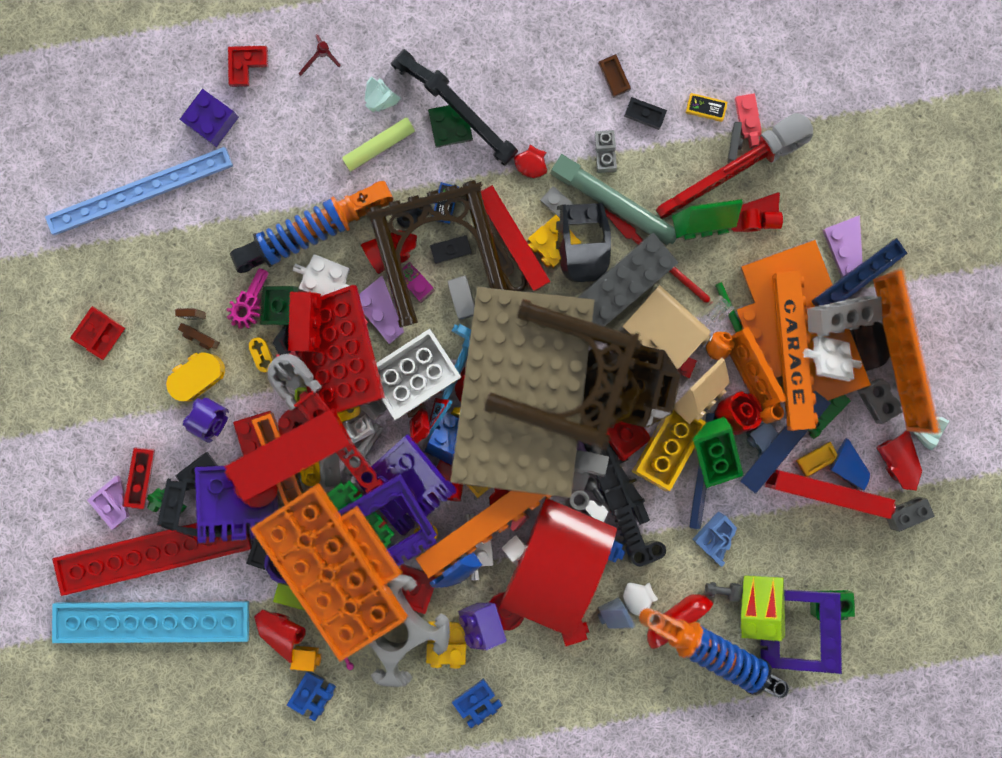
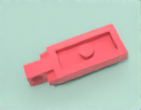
(749, 116)

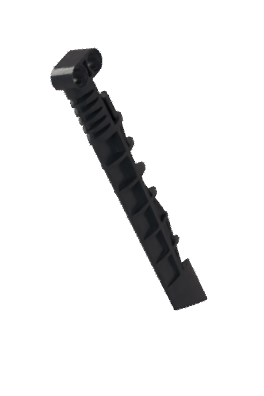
(621, 497)

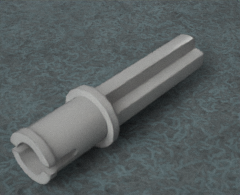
(365, 447)

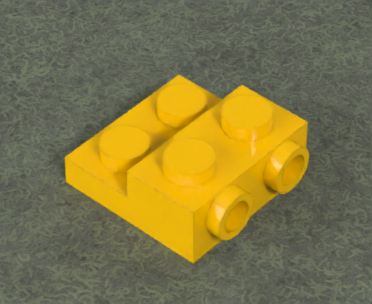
(545, 240)
(455, 652)

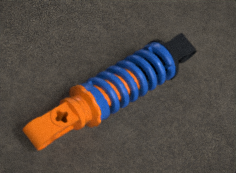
(308, 229)
(716, 654)

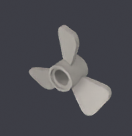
(594, 508)

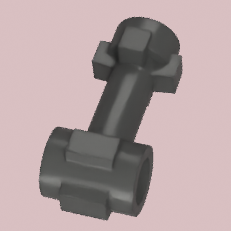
(734, 591)

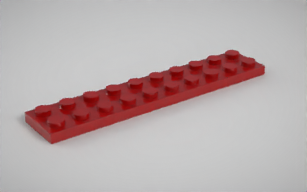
(138, 558)

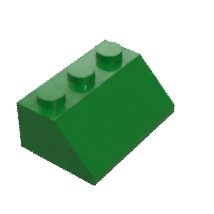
(707, 219)
(717, 453)

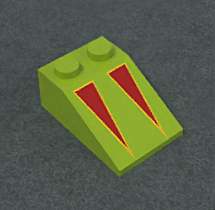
(763, 608)

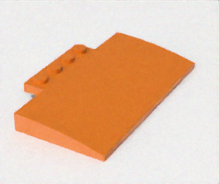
(762, 318)
(906, 353)
(334, 569)

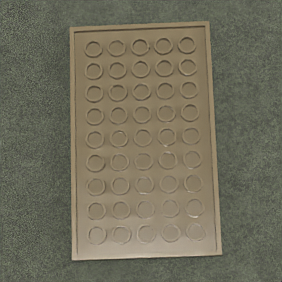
(529, 367)

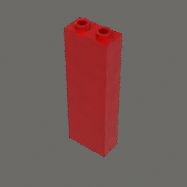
(288, 455)
(831, 493)

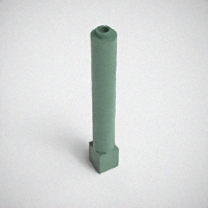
(571, 174)

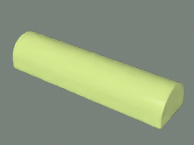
(378, 144)

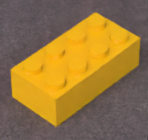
(667, 451)

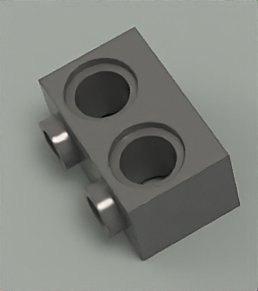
(875, 404)
(910, 514)

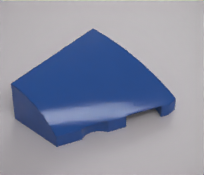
(850, 466)
(457, 572)

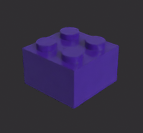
(209, 117)
(482, 626)

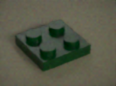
(448, 127)
(276, 305)

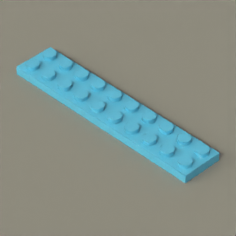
(150, 622)

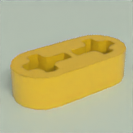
(257, 357)

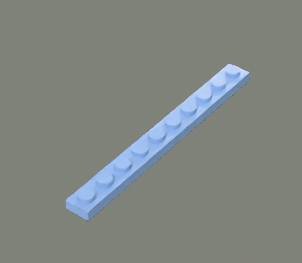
(139, 191)

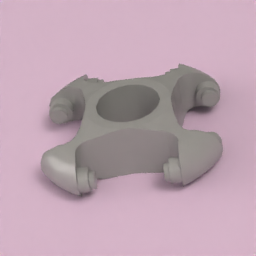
(419, 631)

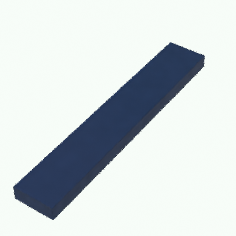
(862, 274)
(778, 451)
(700, 492)

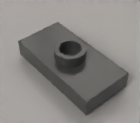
(736, 142)

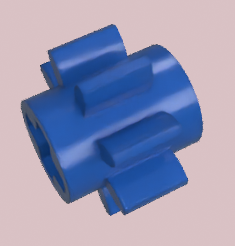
(616, 551)

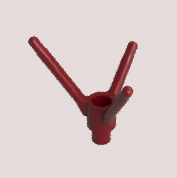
(322, 51)

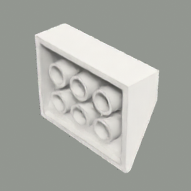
(415, 374)

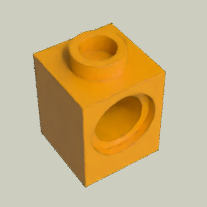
(305, 658)

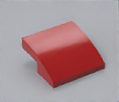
(97, 333)

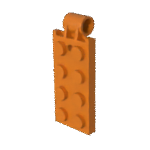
(758, 375)

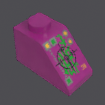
(417, 283)

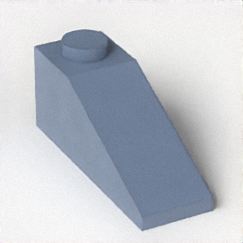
(615, 615)

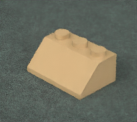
(704, 392)

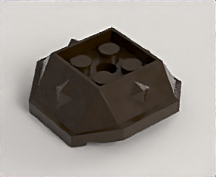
(659, 388)
(629, 395)

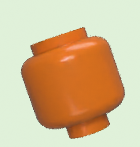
(720, 345)

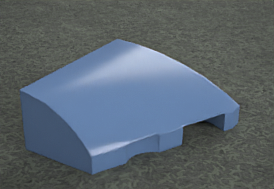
(720, 532)

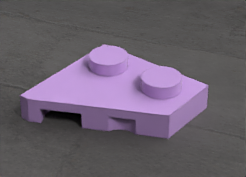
(109, 503)

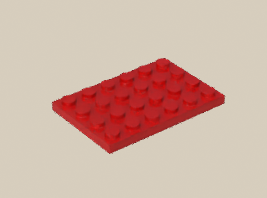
(345, 356)

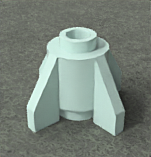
(379, 96)
(931, 440)

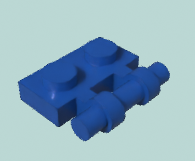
(306, 691)
(473, 699)

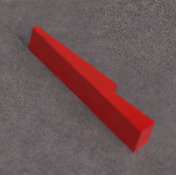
(514, 240)

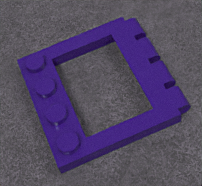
(382, 496)
(829, 635)

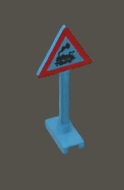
(442, 405)

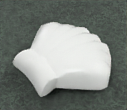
(638, 597)

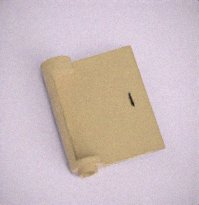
(667, 326)

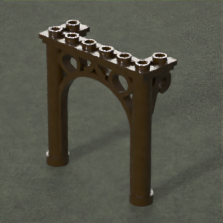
(391, 257)
(558, 422)

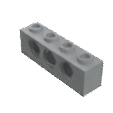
(844, 315)

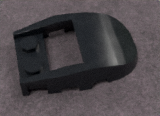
(583, 261)
(872, 345)
(172, 506)

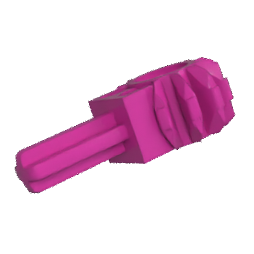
(249, 301)

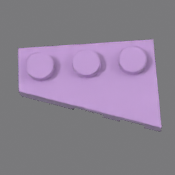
(845, 244)
(380, 310)

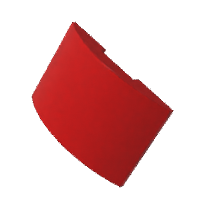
(559, 568)

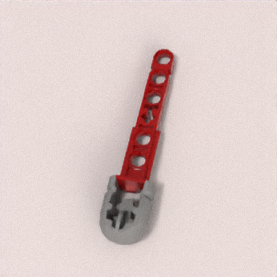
(780, 141)
(281, 368)

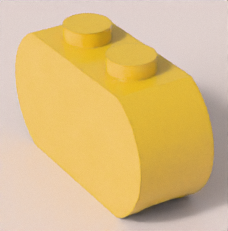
(195, 376)

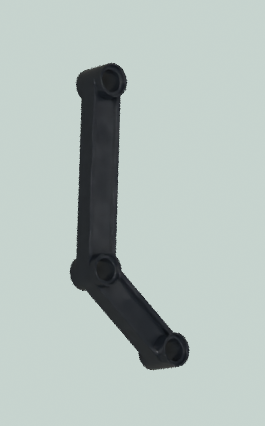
(437, 85)

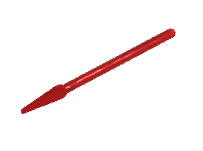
(630, 233)

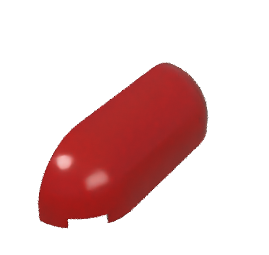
(688, 609)

